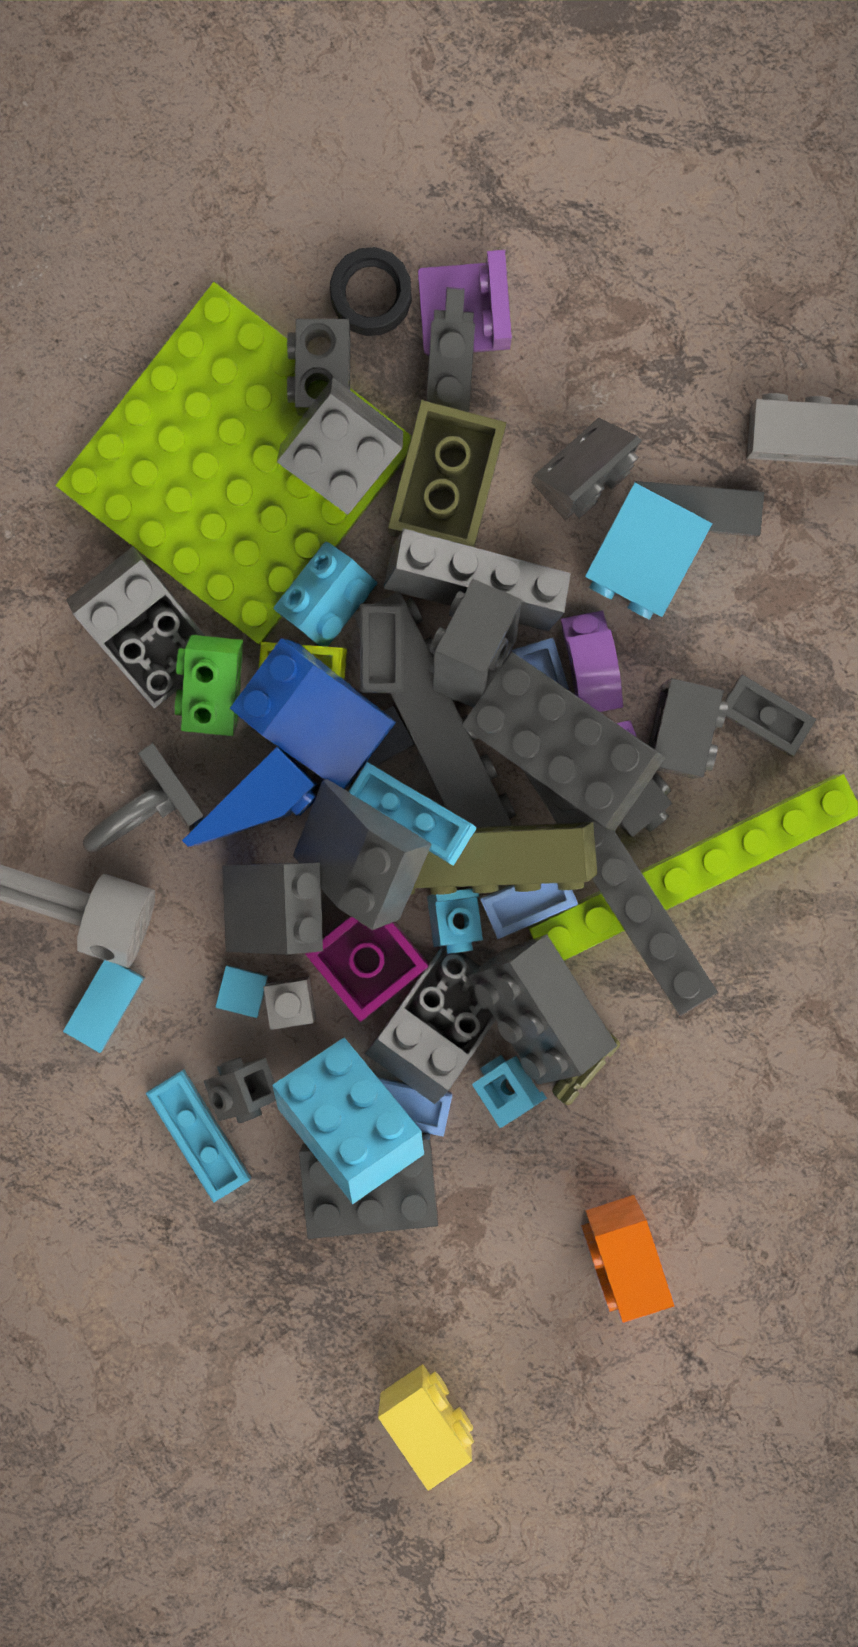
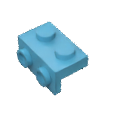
(325, 595)

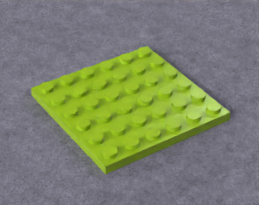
(195, 470)

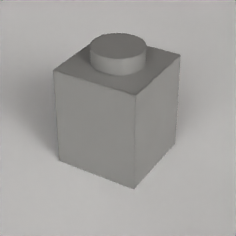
(289, 1002)

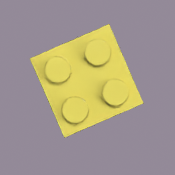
(426, 1426)

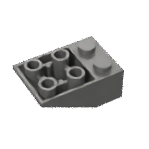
(588, 463)
(136, 624)
(434, 1027)

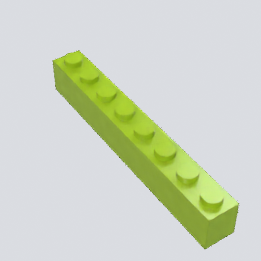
(710, 861)

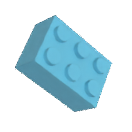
(348, 1120)

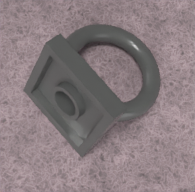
(161, 795)

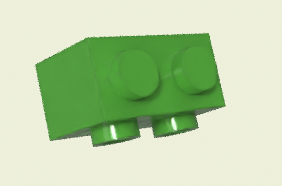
(209, 684)

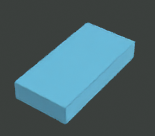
(103, 1005)

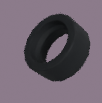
(371, 258)

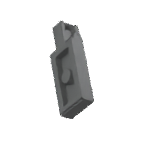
(451, 353)

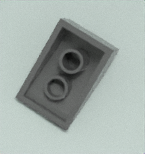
(362, 855)

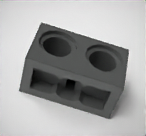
(312, 367)

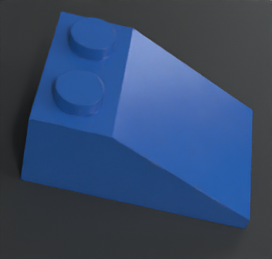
(312, 713)
(265, 795)

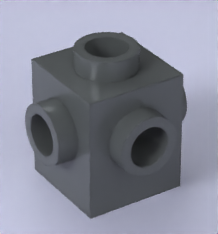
(240, 1089)

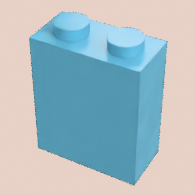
(647, 551)

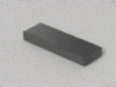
(728, 509)

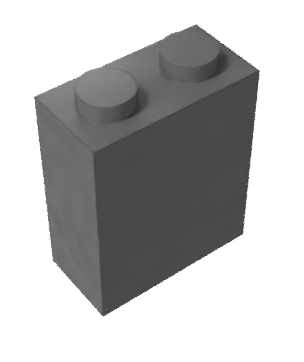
(272, 908)

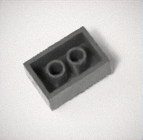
(542, 1011)
(397, 1204)

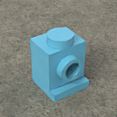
(441, 913)
(501, 1102)

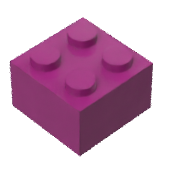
(367, 964)

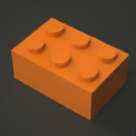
(626, 1259)

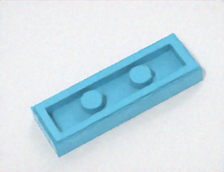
(415, 812)
(198, 1135)

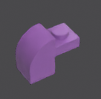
(593, 660)

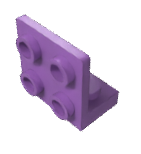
(484, 295)

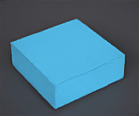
(241, 991)

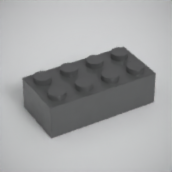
(563, 742)

